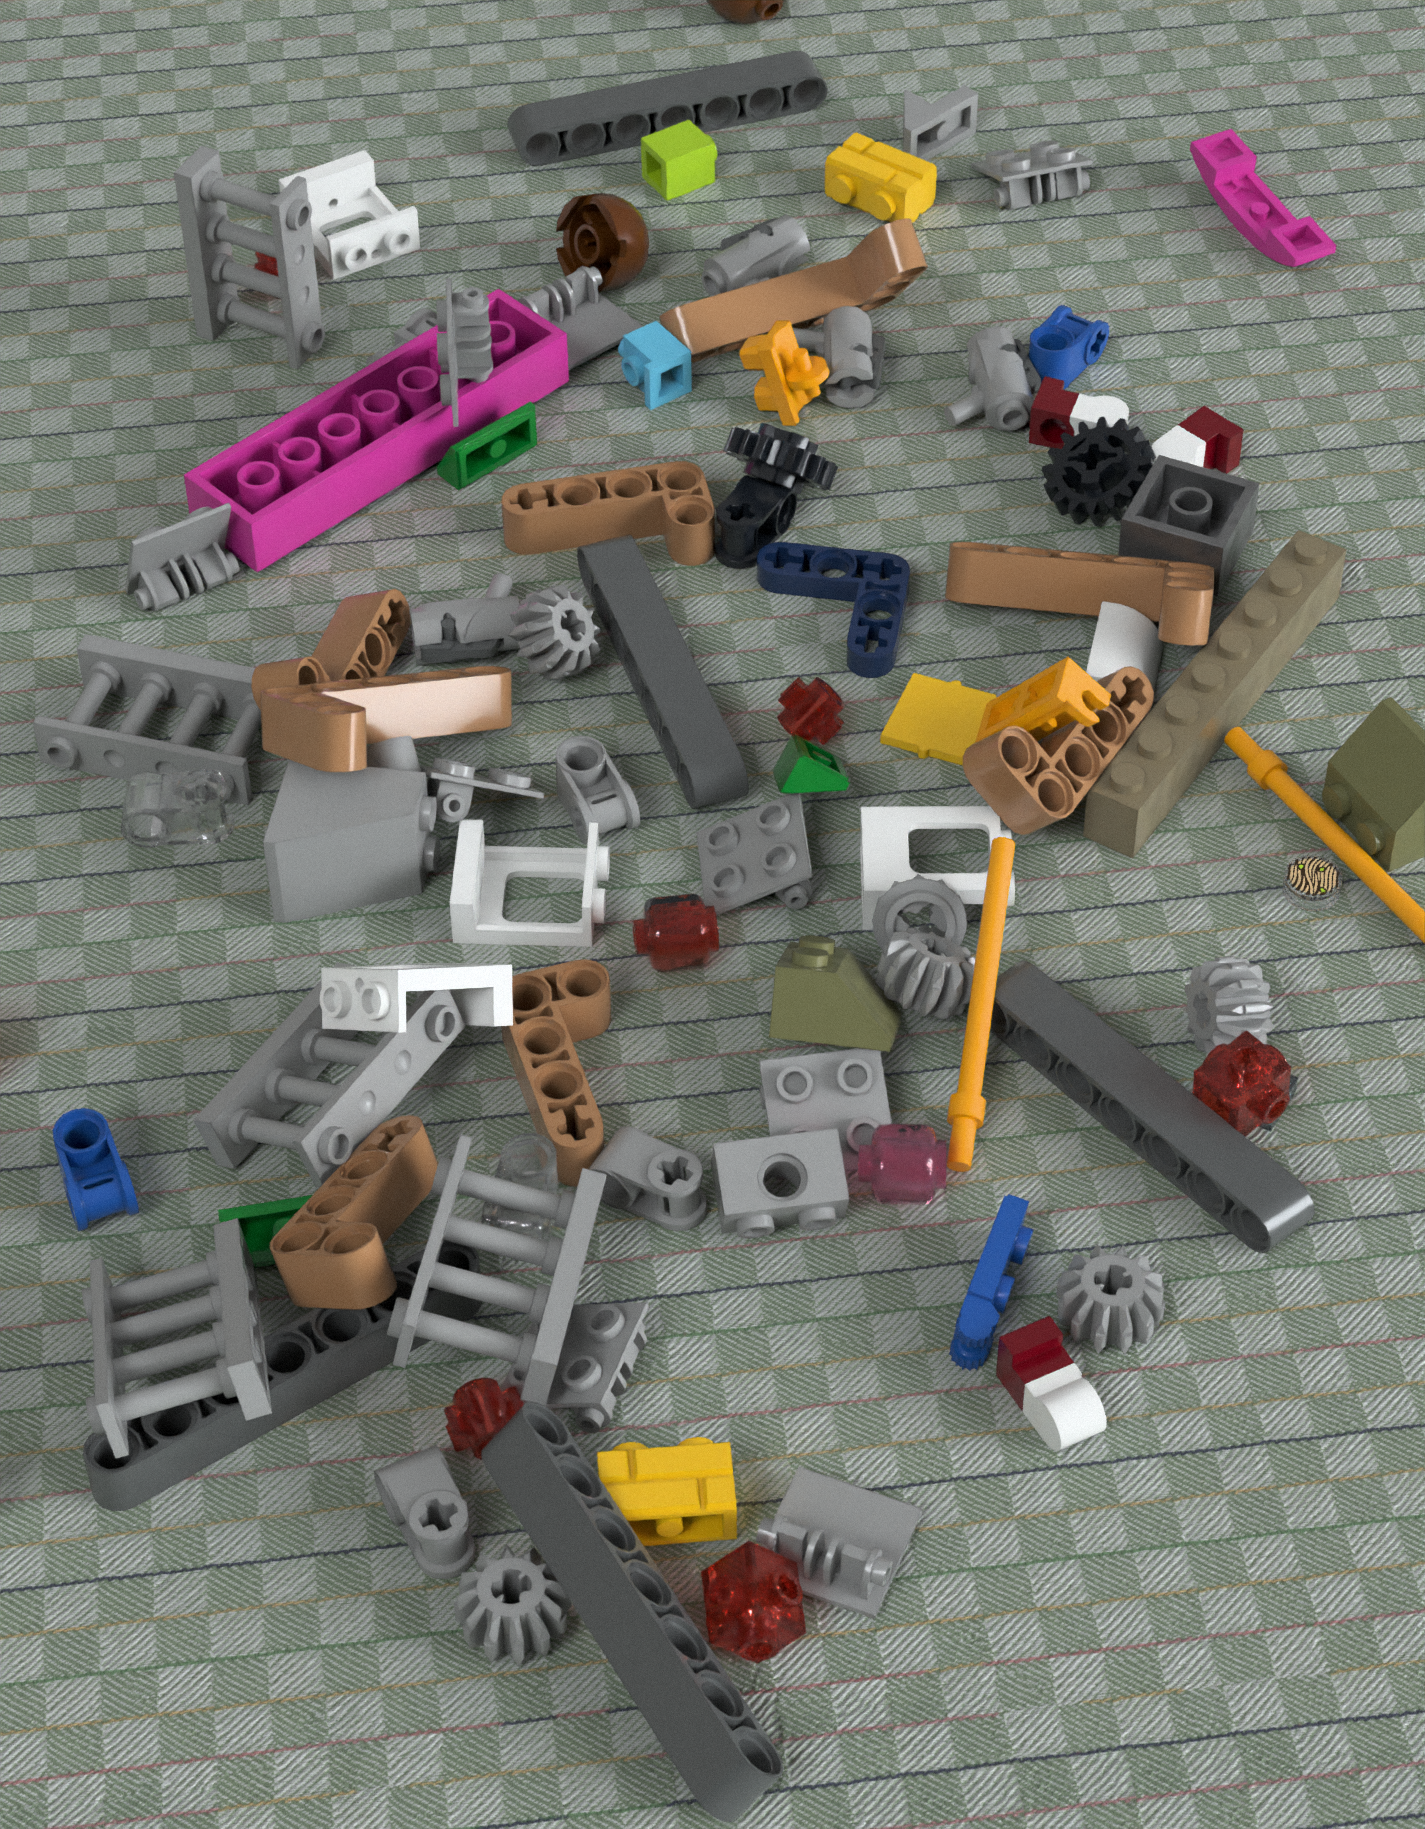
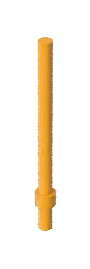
(1272, 774)
(967, 1105)

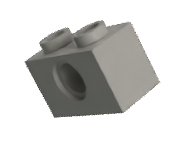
(805, 1158)

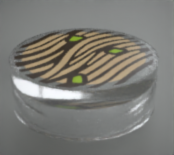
(1312, 883)

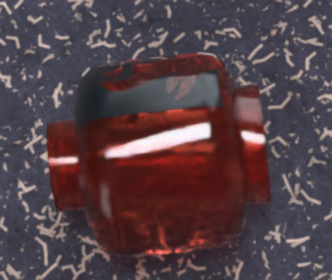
(676, 932)

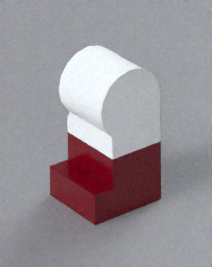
(1061, 411)
(1204, 441)
(1048, 1385)

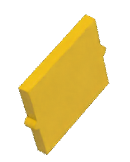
(936, 718)

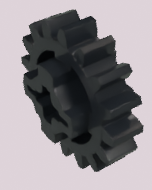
(780, 458)
(1098, 470)

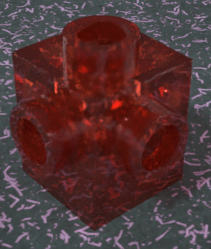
(1244, 1082)
(753, 1602)

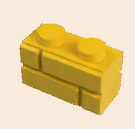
(880, 179)
(673, 1490)

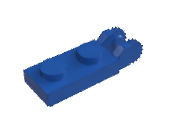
(990, 1285)

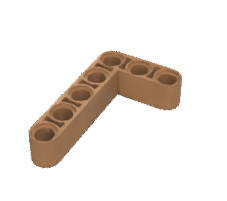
(865, 279)
(1078, 582)
(334, 720)

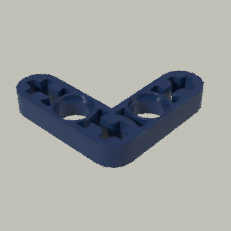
(868, 593)

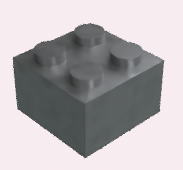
(1190, 517)

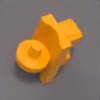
(789, 371)

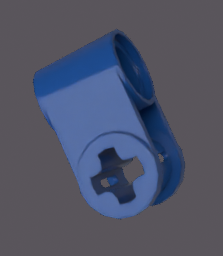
(1066, 345)
(91, 1168)

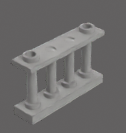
(213, 270)
(154, 678)
(286, 1072)
(545, 1305)
(234, 1337)

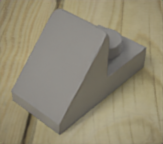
(940, 125)

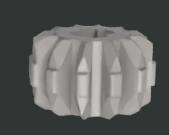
(555, 632)
(926, 973)
(1226, 1001)
(1110, 1299)
(511, 1605)

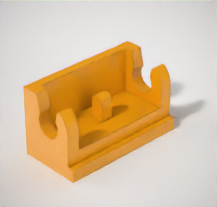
(1046, 702)

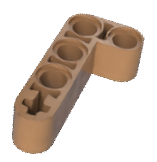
(600, 506)
(354, 645)
(1046, 781)
(549, 1015)
(335, 1241)

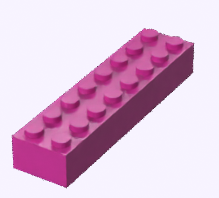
(370, 435)

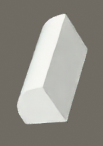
(1124, 640)

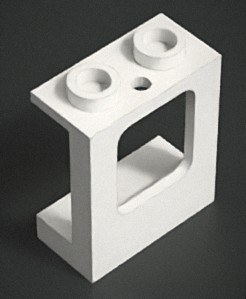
(346, 192)
(886, 850)
(481, 883)
(376, 994)

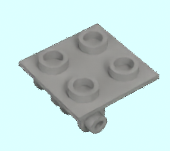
(1028, 174)
(582, 313)
(466, 345)
(187, 547)
(454, 783)
(757, 856)
(825, 1093)
(593, 1361)
(841, 1539)

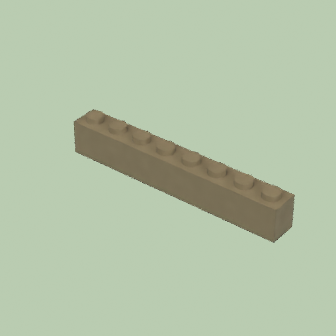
(1213, 694)

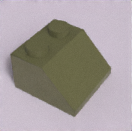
(1380, 786)
(830, 998)

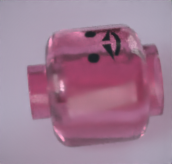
(903, 1164)

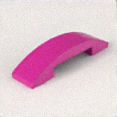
(1252, 207)

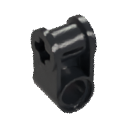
(752, 519)

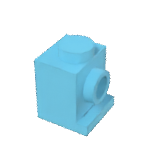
(656, 364)

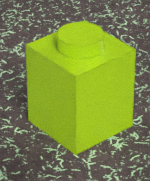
(678, 160)

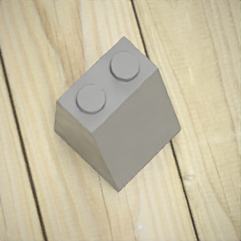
(348, 840)

